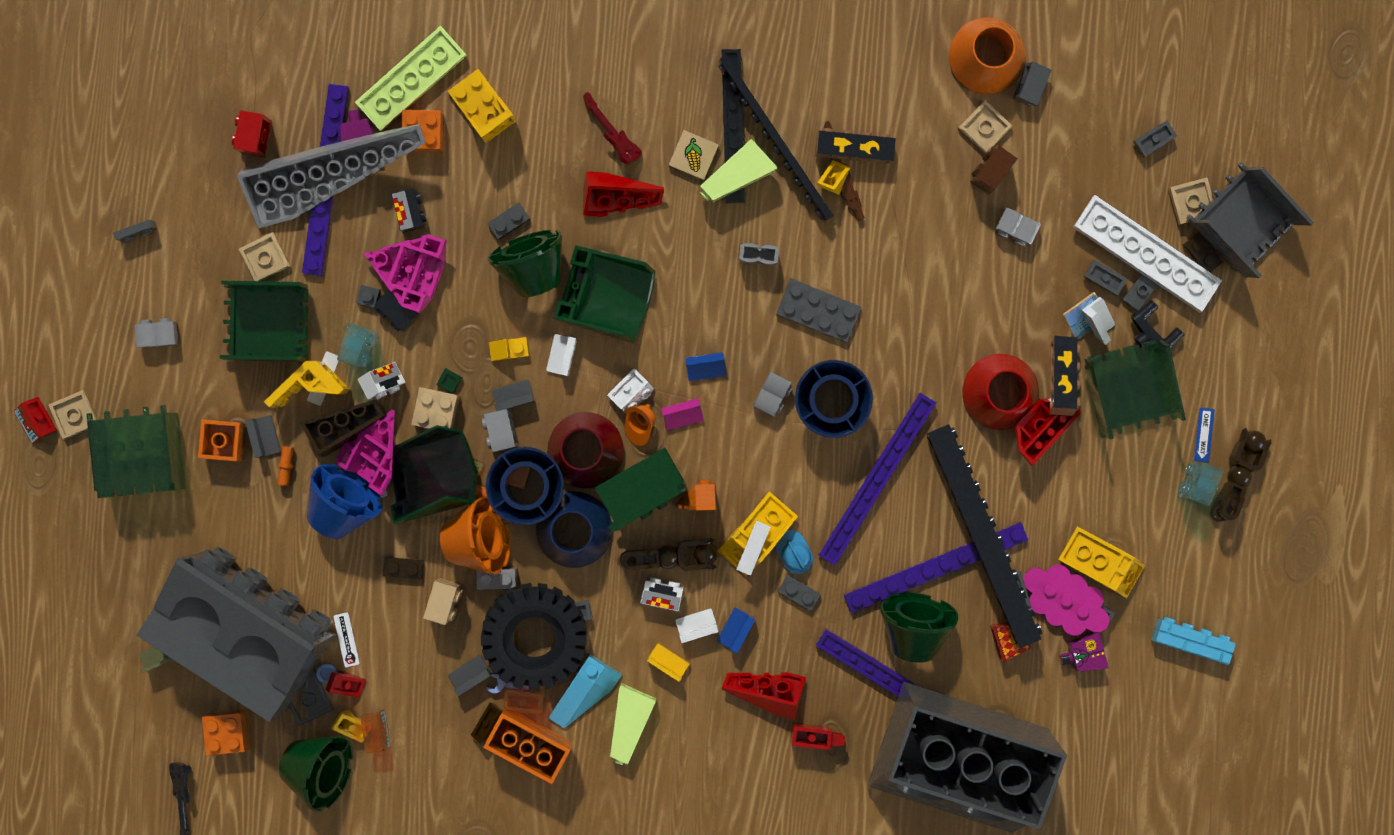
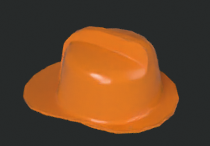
(639, 424)

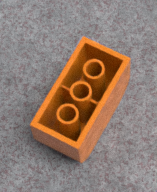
(528, 745)

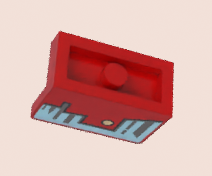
(34, 419)

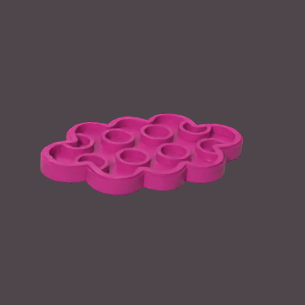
(1066, 599)

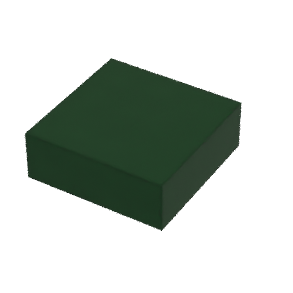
(449, 381)

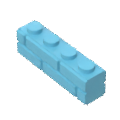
(1193, 641)

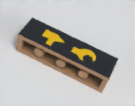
(855, 146)
(1064, 375)

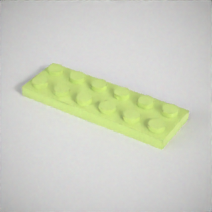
(410, 78)

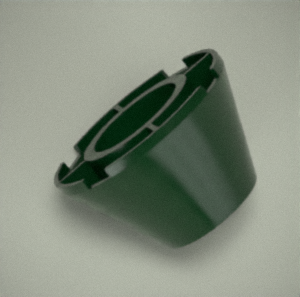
(530, 262)
(917, 625)
(317, 769)

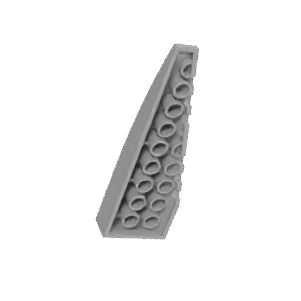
(298, 182)

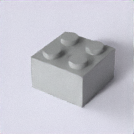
(500, 430)

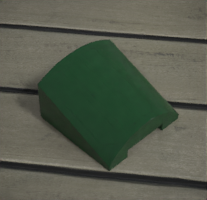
(606, 294)

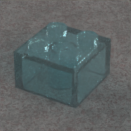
(357, 346)
(1200, 483)

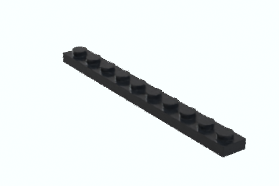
(770, 132)

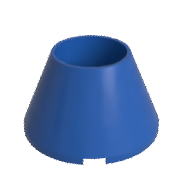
(340, 501)

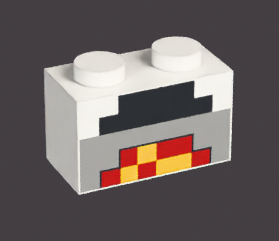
(381, 380)
(662, 594)

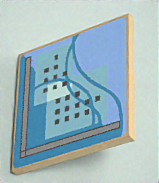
(1076, 319)

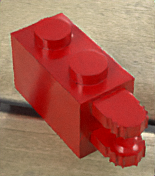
(815, 736)

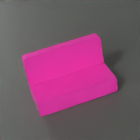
(682, 414)

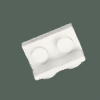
(631, 391)

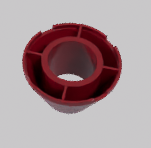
(611, 449)

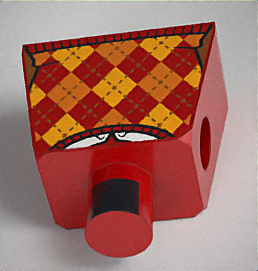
(1005, 642)

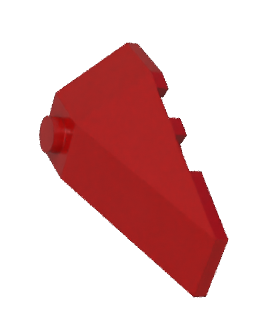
(613, 193)
(772, 693)

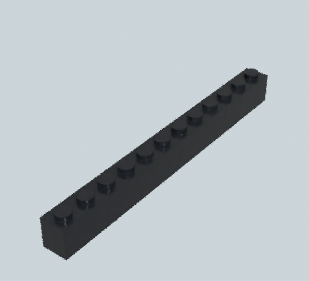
(983, 536)

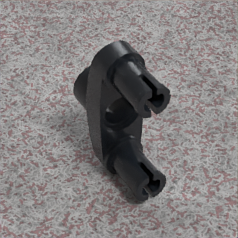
(1147, 332)

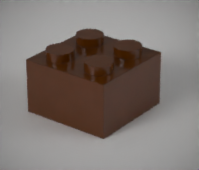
(993, 170)

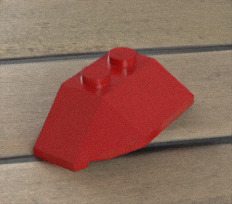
(1040, 429)

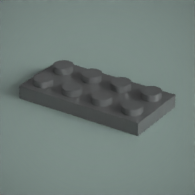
(818, 310)

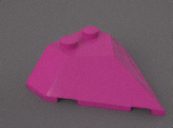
(411, 269)
(371, 454)

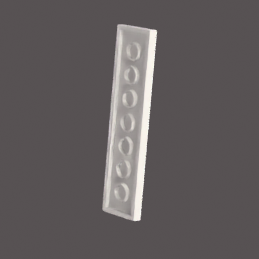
(1147, 254)

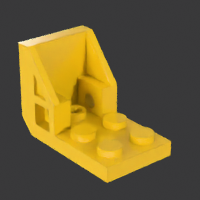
(482, 106)
(323, 381)
(769, 512)
(1102, 562)

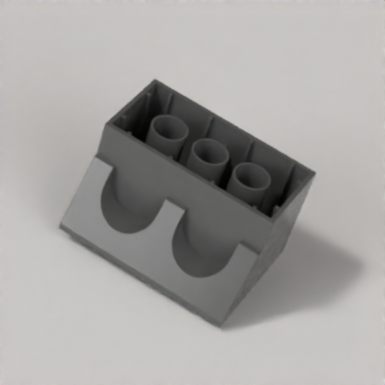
(237, 631)
(968, 760)

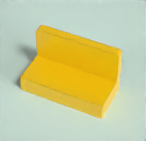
(668, 662)

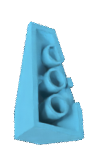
(588, 687)

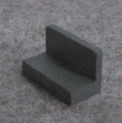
(513, 395)
(263, 436)
(469, 675)

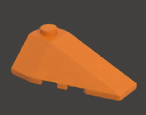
(699, 497)

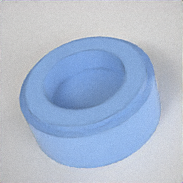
(324, 671)

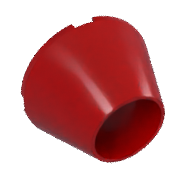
(976, 393)

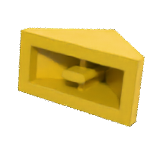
(834, 177)

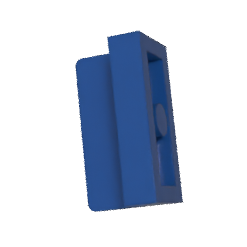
(705, 366)
(736, 630)

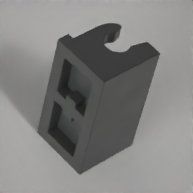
(1032, 84)

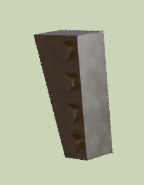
(335, 429)

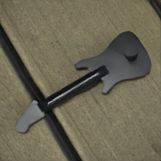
(179, 777)

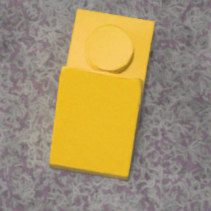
(509, 349)
(349, 726)

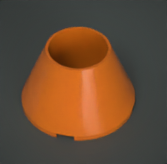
(977, 75)
(476, 538)

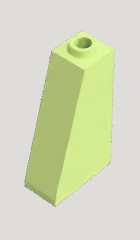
(738, 172)
(630, 719)

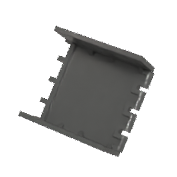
(1247, 218)

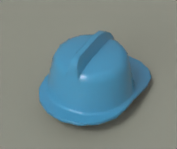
(794, 552)

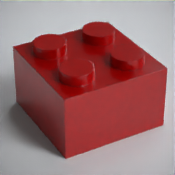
(251, 133)

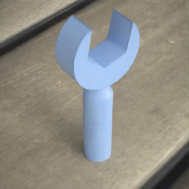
(501, 684)

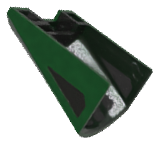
(432, 474)

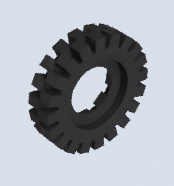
(526, 603)

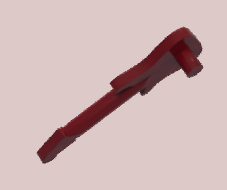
(626, 149)

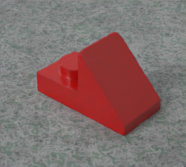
(345, 684)

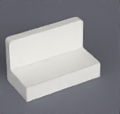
(1099, 319)
(561, 354)
(696, 625)

